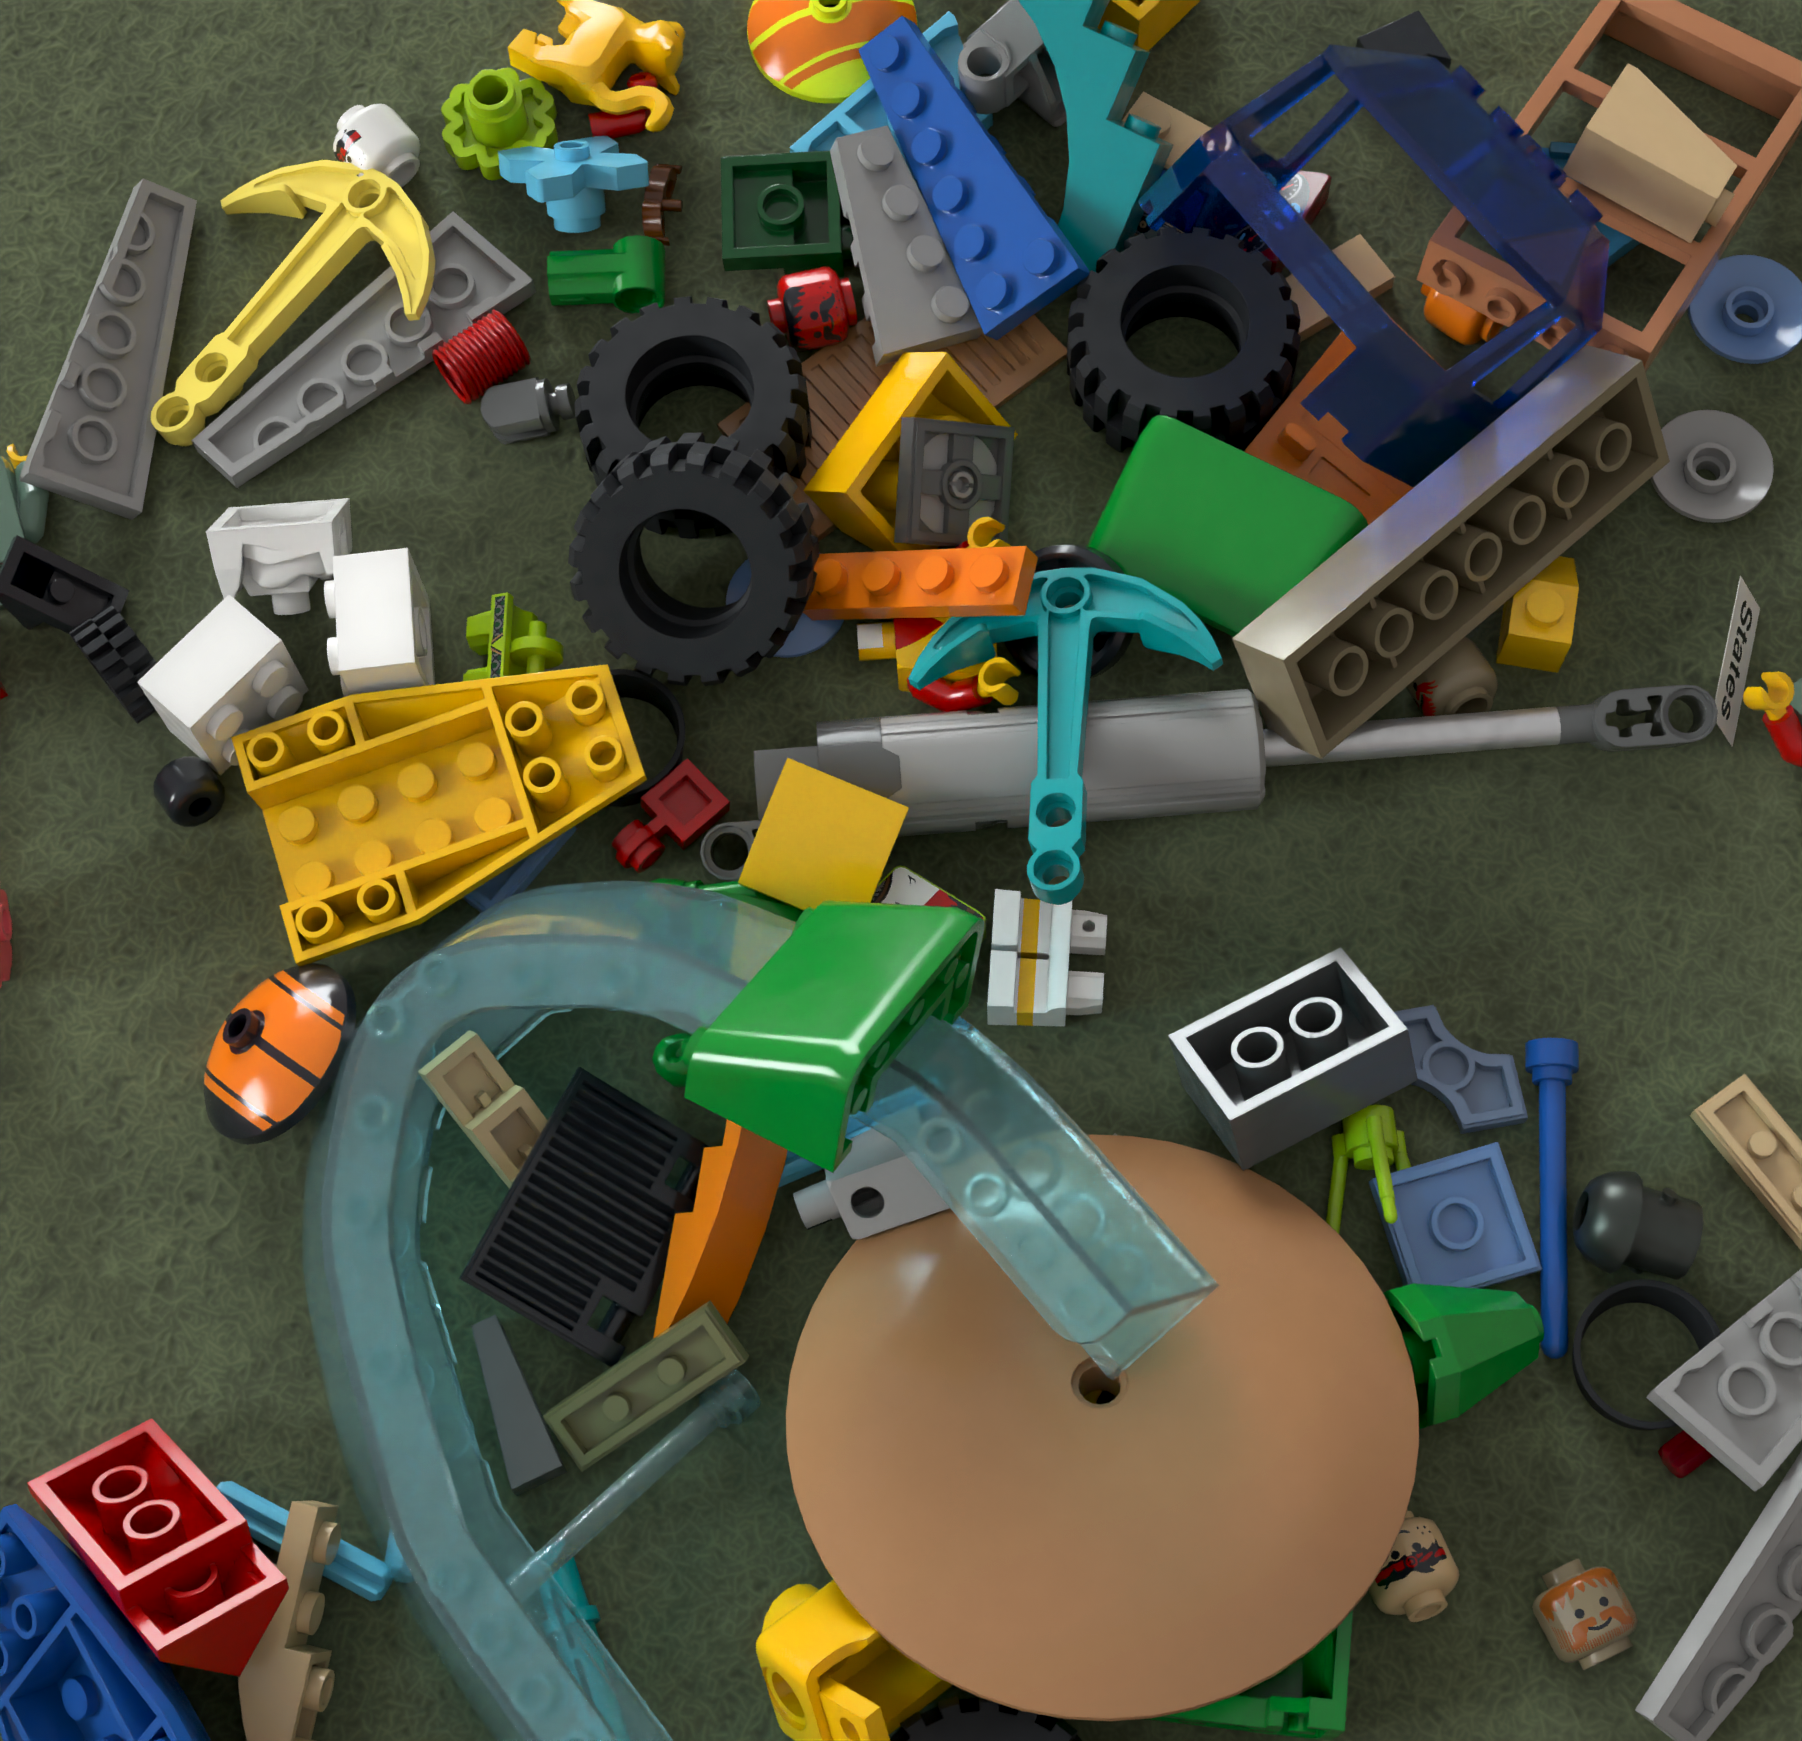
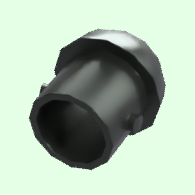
(1636, 1226)

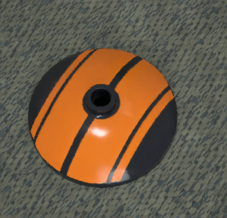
(278, 1052)

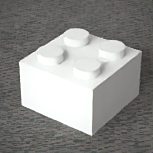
(379, 623)
(223, 682)

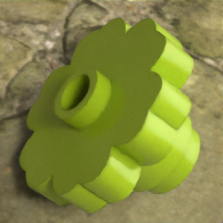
(494, 116)

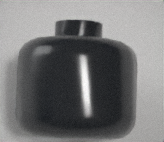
(189, 791)

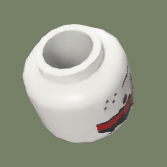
(377, 140)

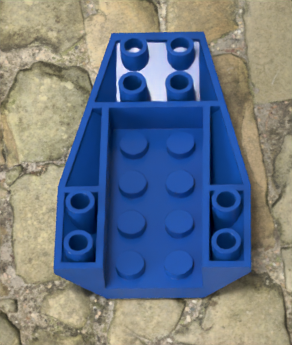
(72, 1655)

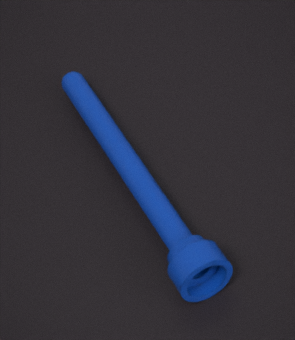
(1552, 1066)

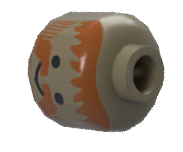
(1585, 1614)

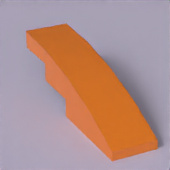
(720, 1238)

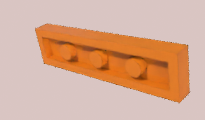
(922, 583)

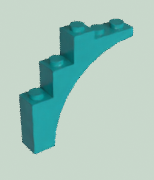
(1108, 158)

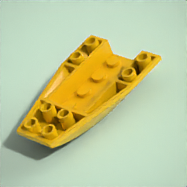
(427, 793)

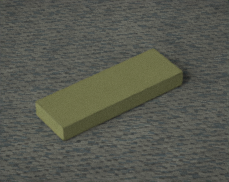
(646, 1386)

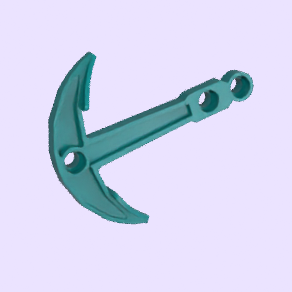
(1065, 649)

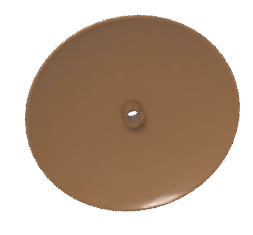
(1125, 1544)

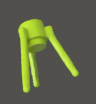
(1374, 1145)

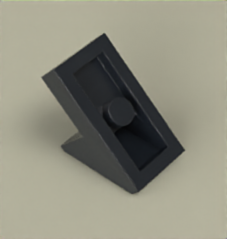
(51, 589)

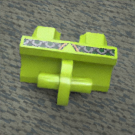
(512, 640)

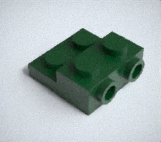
(782, 213)

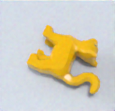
(596, 52)

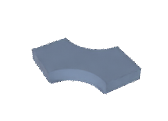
(1473, 1085)

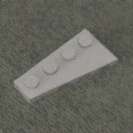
(902, 260)

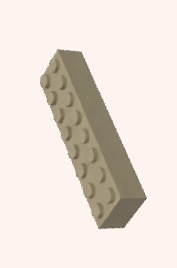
(1452, 550)

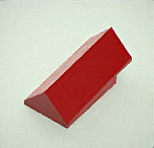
(165, 1548)

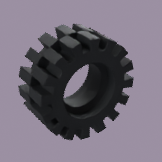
(117, 658)

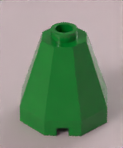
(1463, 1343)

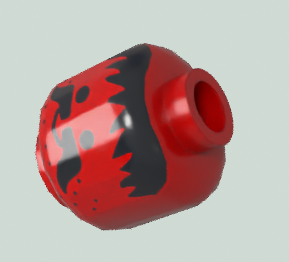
(813, 308)

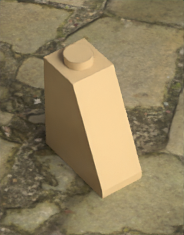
(1652, 158)

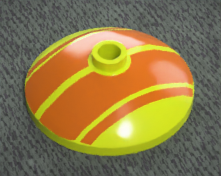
(815, 48)

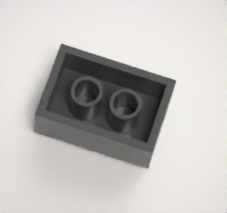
(1293, 1058)

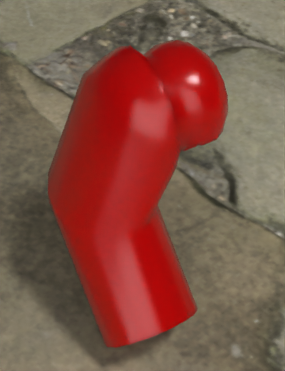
(626, 124)

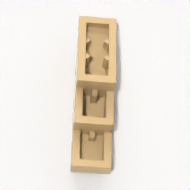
(486, 1103)

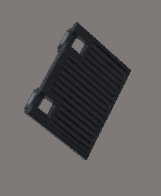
(588, 1218)

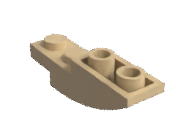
(285, 1676)

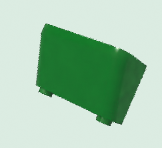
(1218, 524)
(830, 1019)

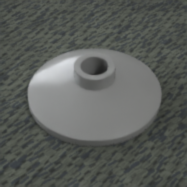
(1727, 449)

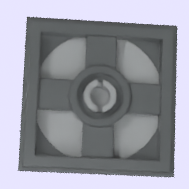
(951, 479)

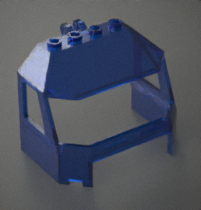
(1389, 391)

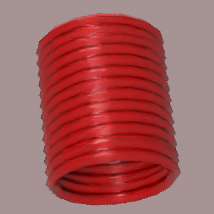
(481, 356)

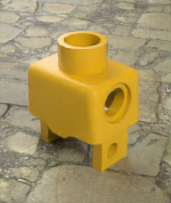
(835, 1672)

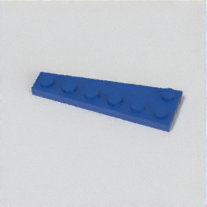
(985, 212)

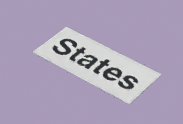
(1736, 660)

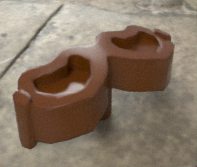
(658, 199)

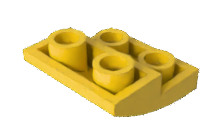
(821, 840)

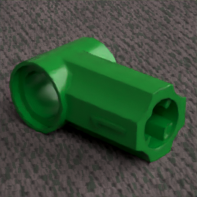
(626, 275)

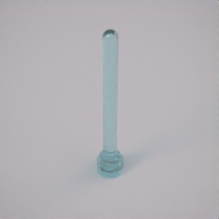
(722, 1403)

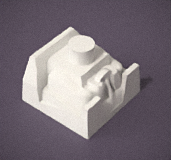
(279, 549)

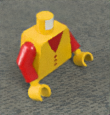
(907, 638)

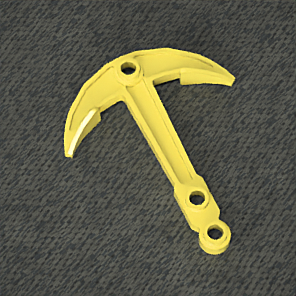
(352, 215)

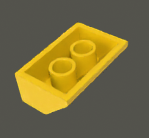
(861, 473)

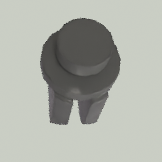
(526, 409)

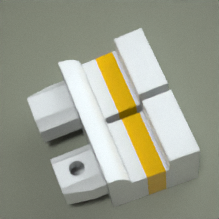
(1032, 961)

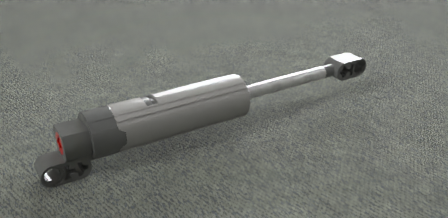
(1162, 754)

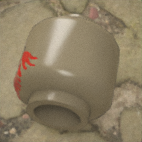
(1456, 683)

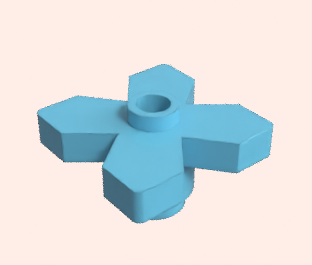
(574, 178)

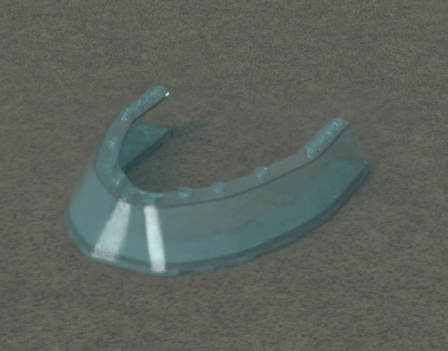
(679, 954)

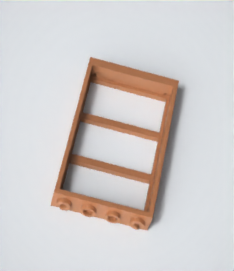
(1695, 47)

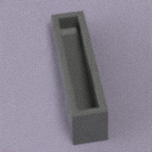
(521, 1430)

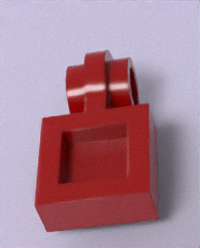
(681, 806)

